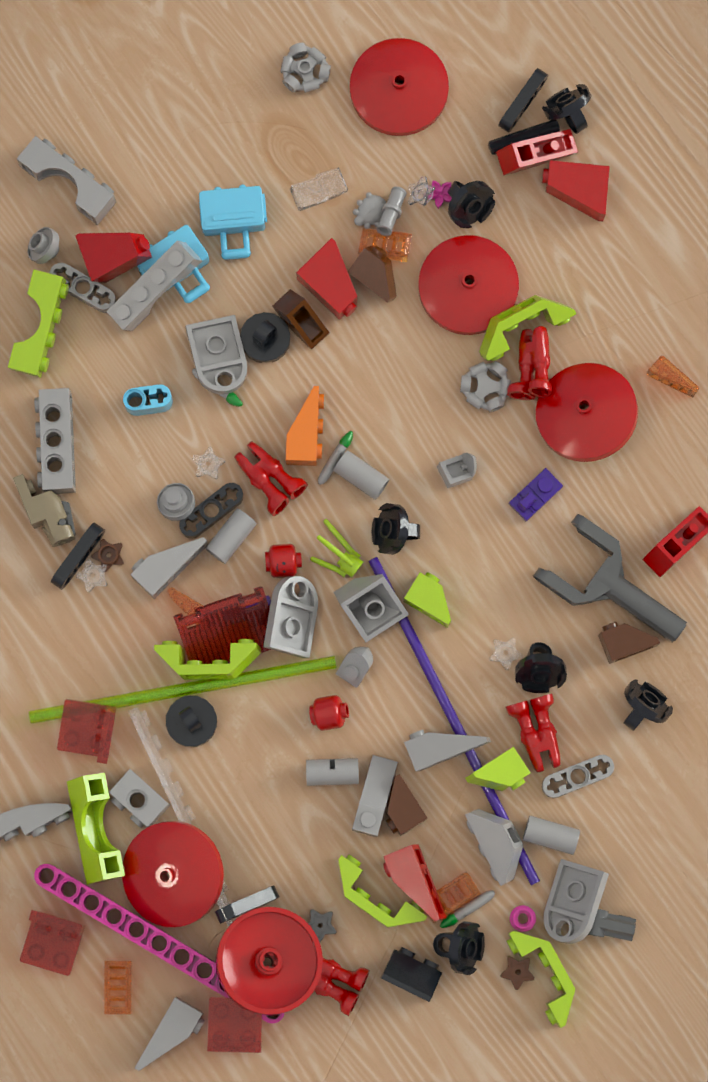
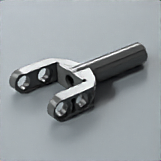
(611, 584)

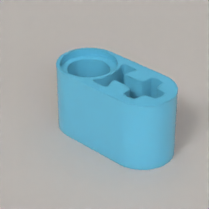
(153, 392)

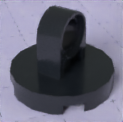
(568, 105)
(470, 203)
(265, 337)
(393, 529)
(540, 670)
(646, 703)
(191, 721)
(465, 947)

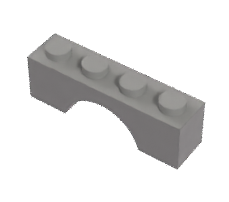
(43, 161)
(164, 273)

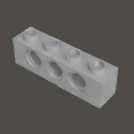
(47, 402)

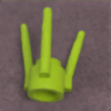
(349, 562)

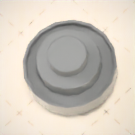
(43, 245)
(176, 501)

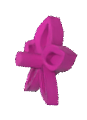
(440, 193)

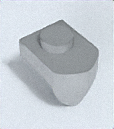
(458, 469)
(356, 665)

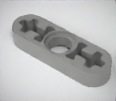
(102, 290)
(593, 762)

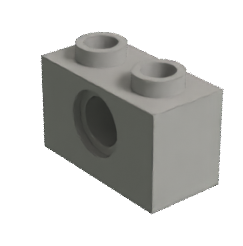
(129, 786)

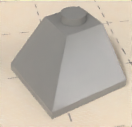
(370, 605)

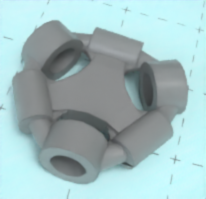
(304, 68)
(486, 386)

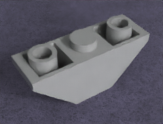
(497, 843)

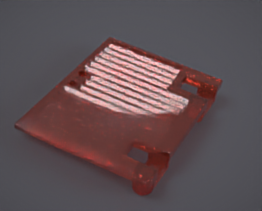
(224, 624)

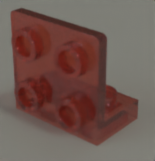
(86, 729)
(52, 943)
(233, 1027)

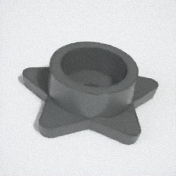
(325, 919)

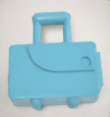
(231, 213)
(186, 235)

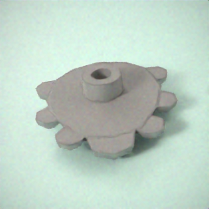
(369, 211)

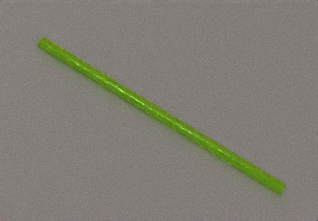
(195, 687)

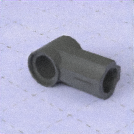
(613, 926)

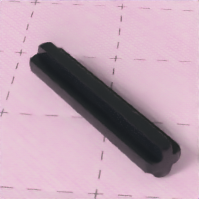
(535, 131)

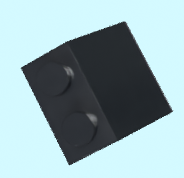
(412, 974)

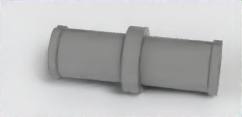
(391, 211)

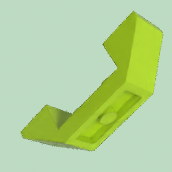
(494, 342)
(241, 656)
(349, 874)
(559, 1007)

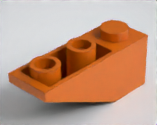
(303, 435)

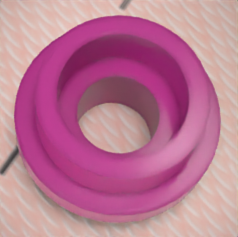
(530, 921)

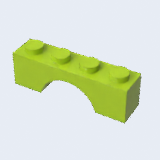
(31, 354)
(88, 799)

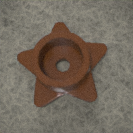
(105, 548)
(510, 972)

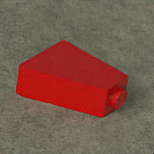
(579, 186)
(112, 253)
(329, 280)

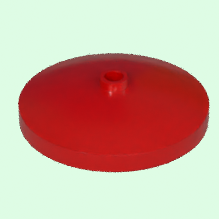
(395, 107)
(462, 306)
(590, 432)
(193, 871)
(289, 946)

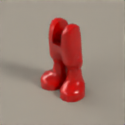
(532, 357)
(266, 468)
(537, 740)
(345, 997)

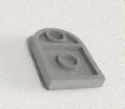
(217, 352)
(292, 617)
(574, 901)

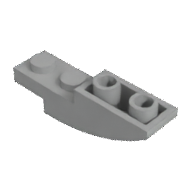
(32, 819)

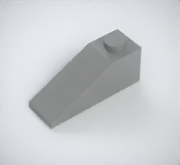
(163, 567)
(434, 748)
(374, 796)
(174, 1028)

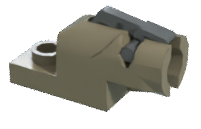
(47, 511)

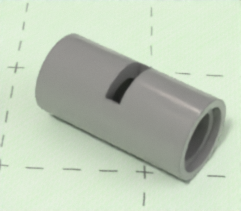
(361, 475)
(231, 536)
(332, 772)
(551, 835)

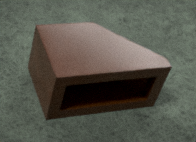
(375, 272)
(301, 318)
(625, 641)
(403, 808)

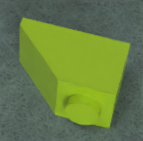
(429, 598)
(501, 772)

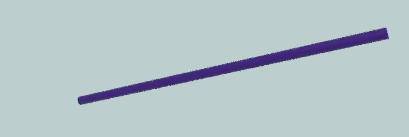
(453, 718)

